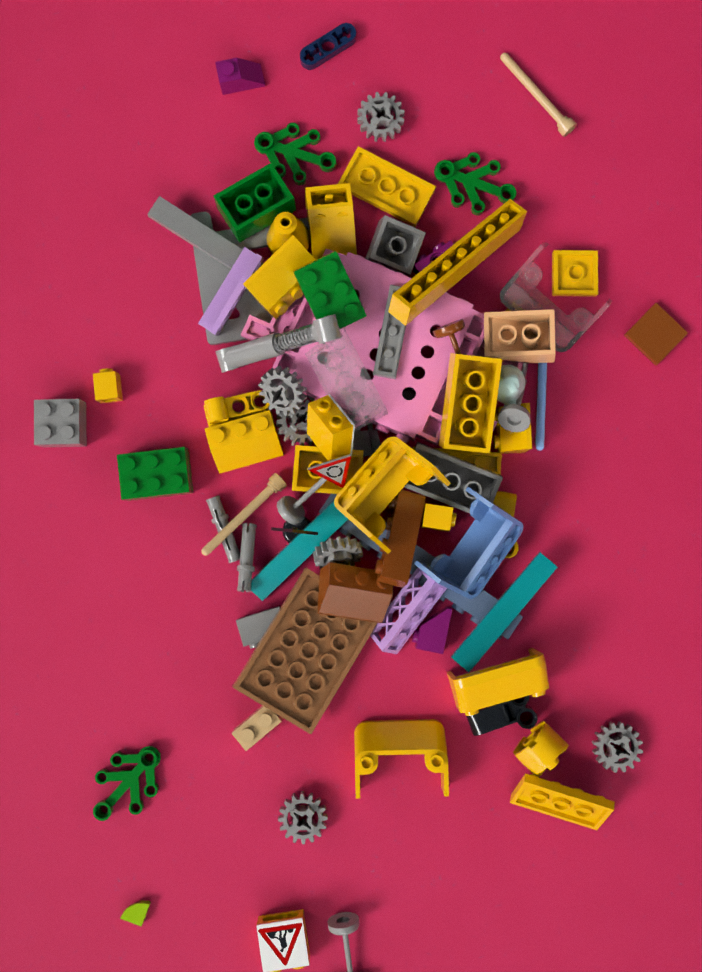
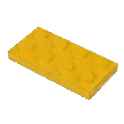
(387, 186)
(562, 801)

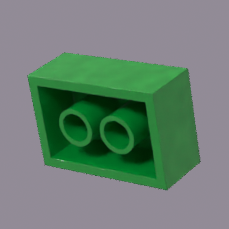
(254, 202)
(330, 290)
(155, 474)

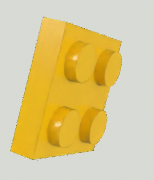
(574, 273)

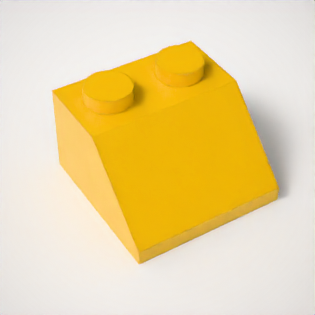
(509, 441)

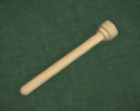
(564, 124)
(275, 484)

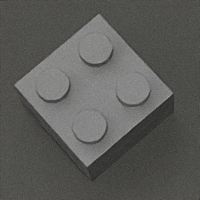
(60, 423)

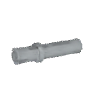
(220, 519)
(246, 557)

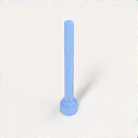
(541, 406)

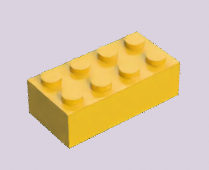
(470, 403)

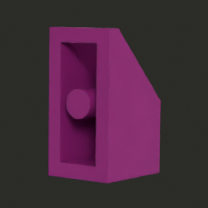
(239, 75)
(433, 632)

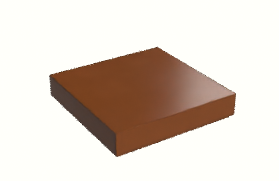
(655, 334)

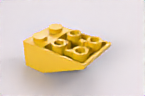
(330, 219)

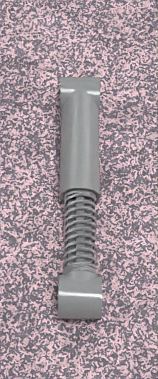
(277, 344)

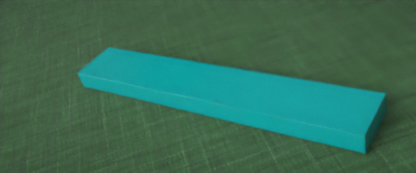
(297, 551)
(504, 612)

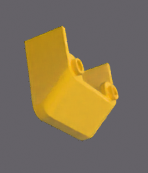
(380, 482)
(500, 683)
(400, 738)

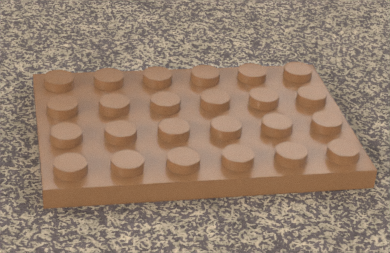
(302, 657)

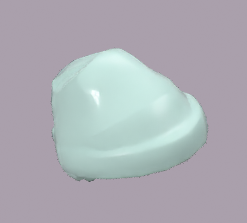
(510, 384)

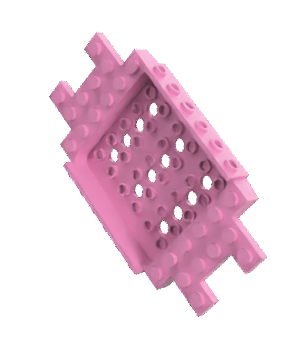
(406, 418)

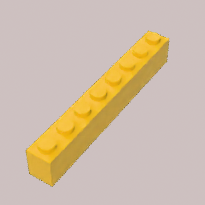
(456, 262)

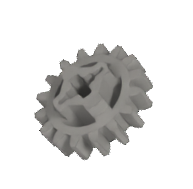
(382, 125)
(282, 390)
(295, 432)
(338, 551)
(613, 754)
(295, 810)

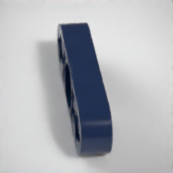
(328, 37)

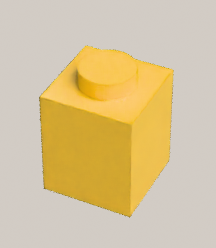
(107, 386)

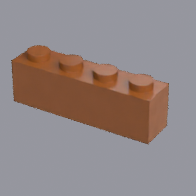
(401, 538)

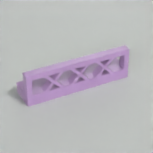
(230, 291)
(409, 615)

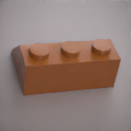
(352, 593)

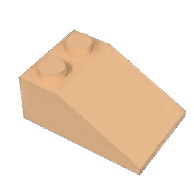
(520, 335)

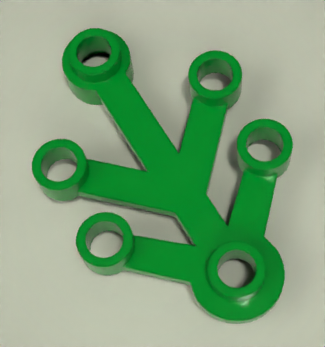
(292, 151)
(471, 181)
(130, 779)

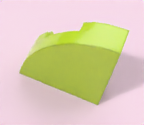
(136, 912)

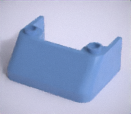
(478, 551)

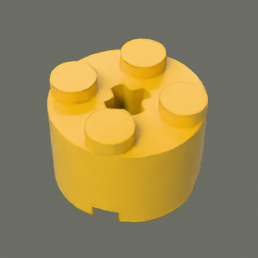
(540, 749)

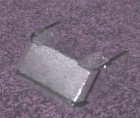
(522, 295)

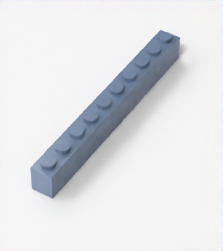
(477, 607)

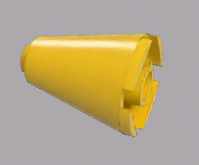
(283, 228)

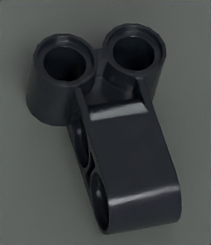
(501, 716)

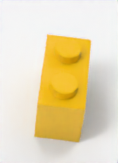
(438, 517)

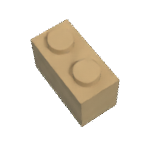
(256, 727)

